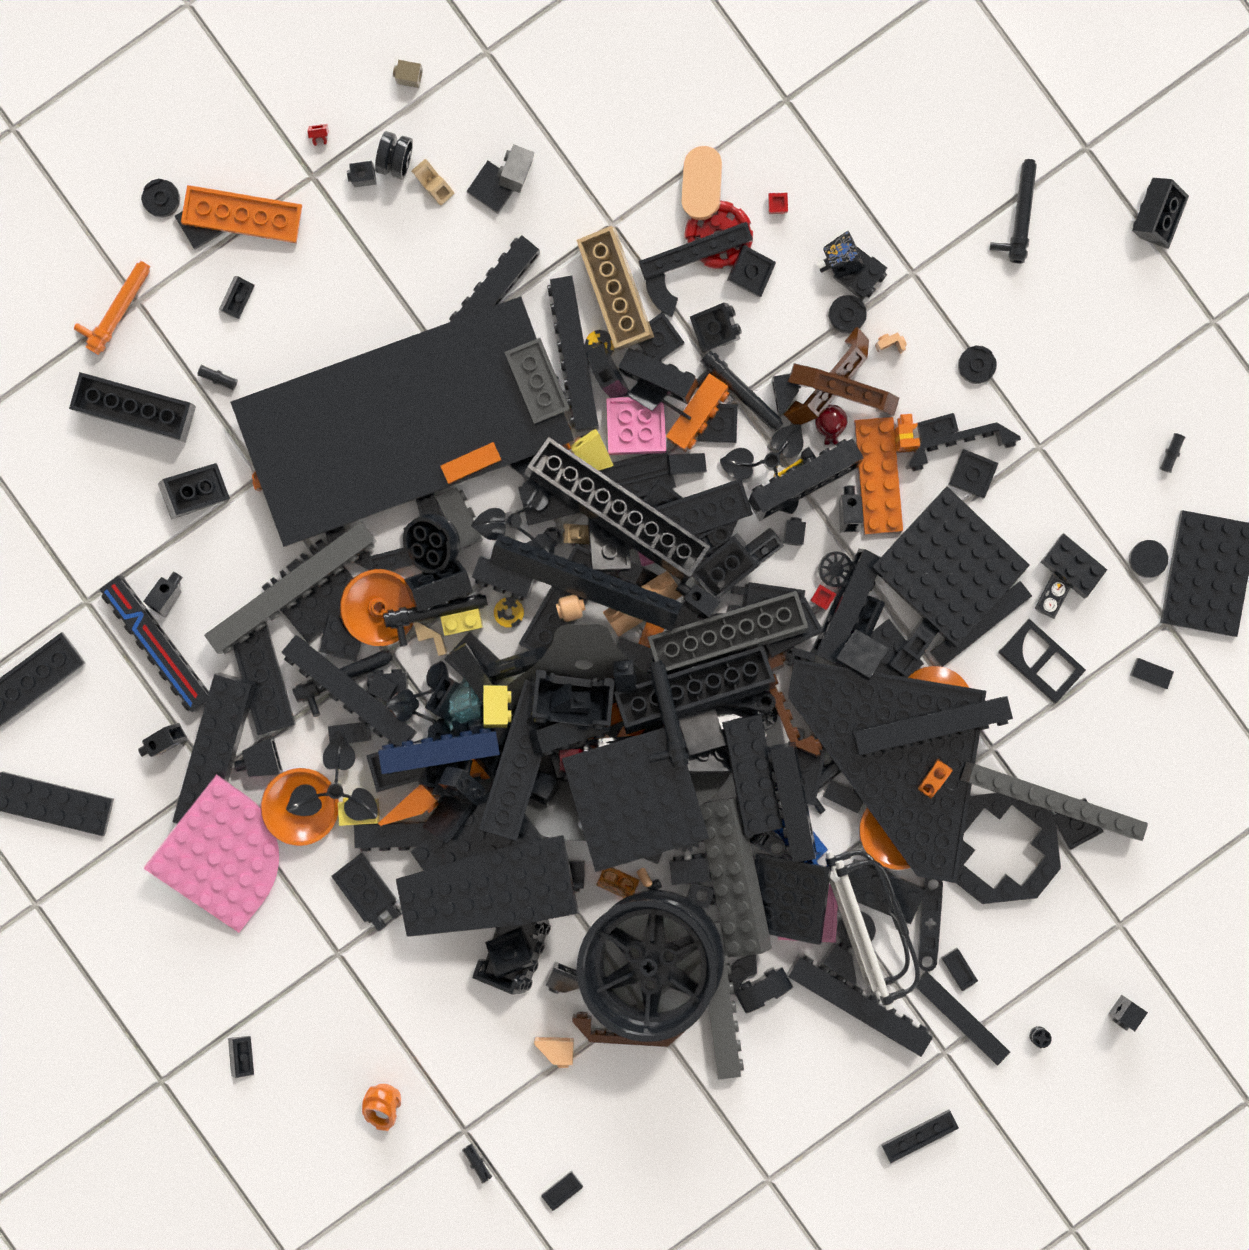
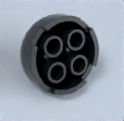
(431, 543)

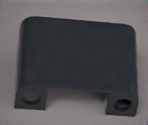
(521, 980)

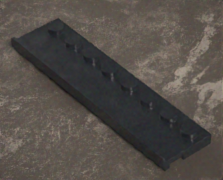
(633, 474)

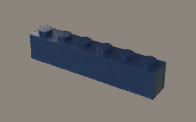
(437, 752)

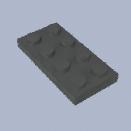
(537, 381)

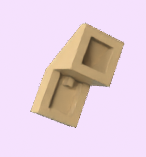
(432, 182)
(425, 633)

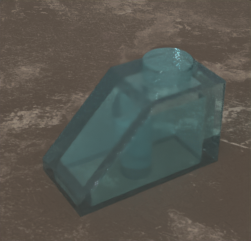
(464, 703)

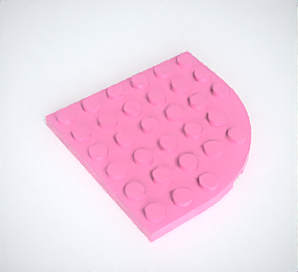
(220, 855)

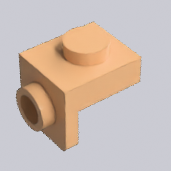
(886, 341)

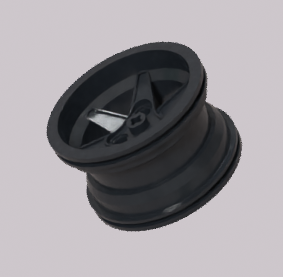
(598, 989)

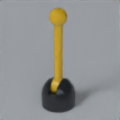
(805, 454)

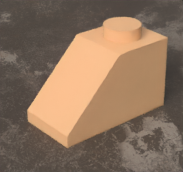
(556, 1049)

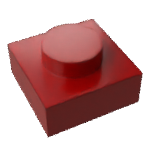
(778, 203)
(822, 597)

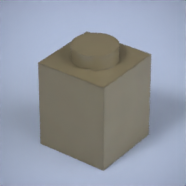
(408, 73)

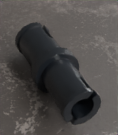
(217, 377)
(1172, 452)
(477, 1163)

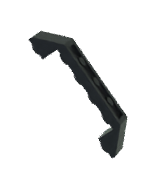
(1003, 435)

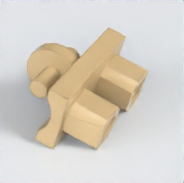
(576, 534)

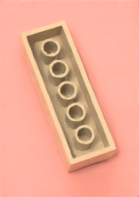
(615, 288)

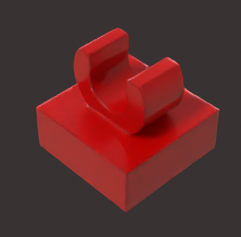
(318, 131)

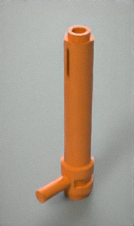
(102, 333)

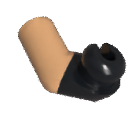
(647, 882)

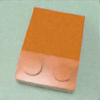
(414, 804)

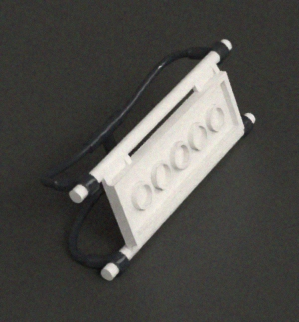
(857, 930)

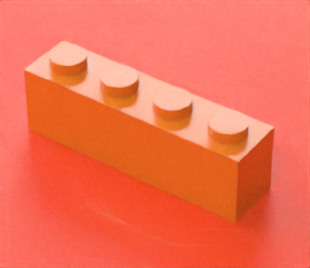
(700, 408)

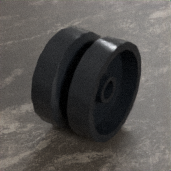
(393, 155)

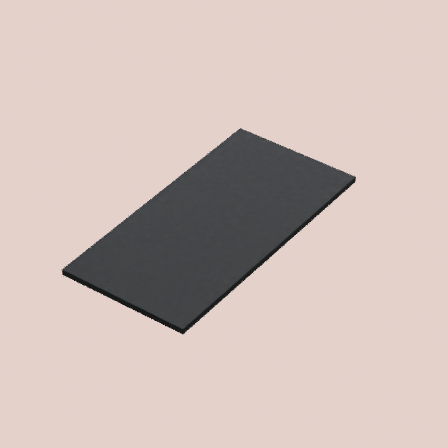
(388, 420)

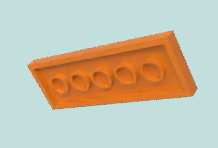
(241, 214)
(879, 476)

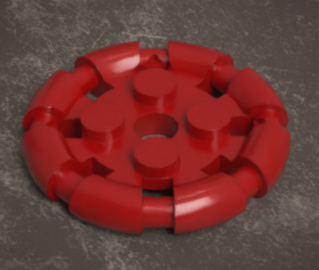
(715, 223)

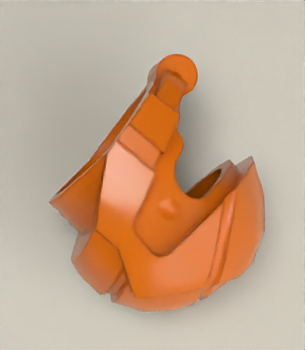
(382, 1099)

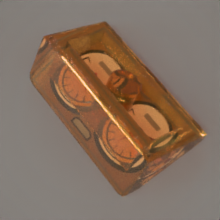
(617, 882)

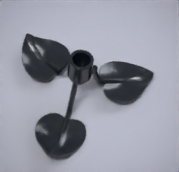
(787, 441)
(494, 520)
(405, 703)
(360, 804)

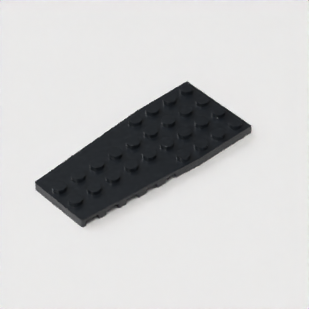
(490, 890)

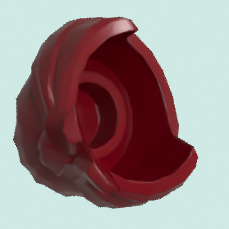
(831, 423)

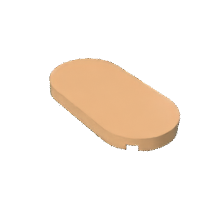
(702, 182)

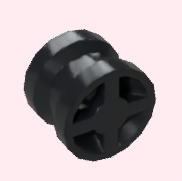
(555, 534)
(1044, 1038)

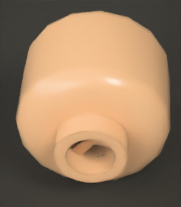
(570, 608)

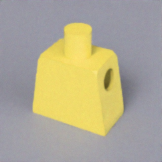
(592, 451)

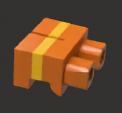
(904, 434)

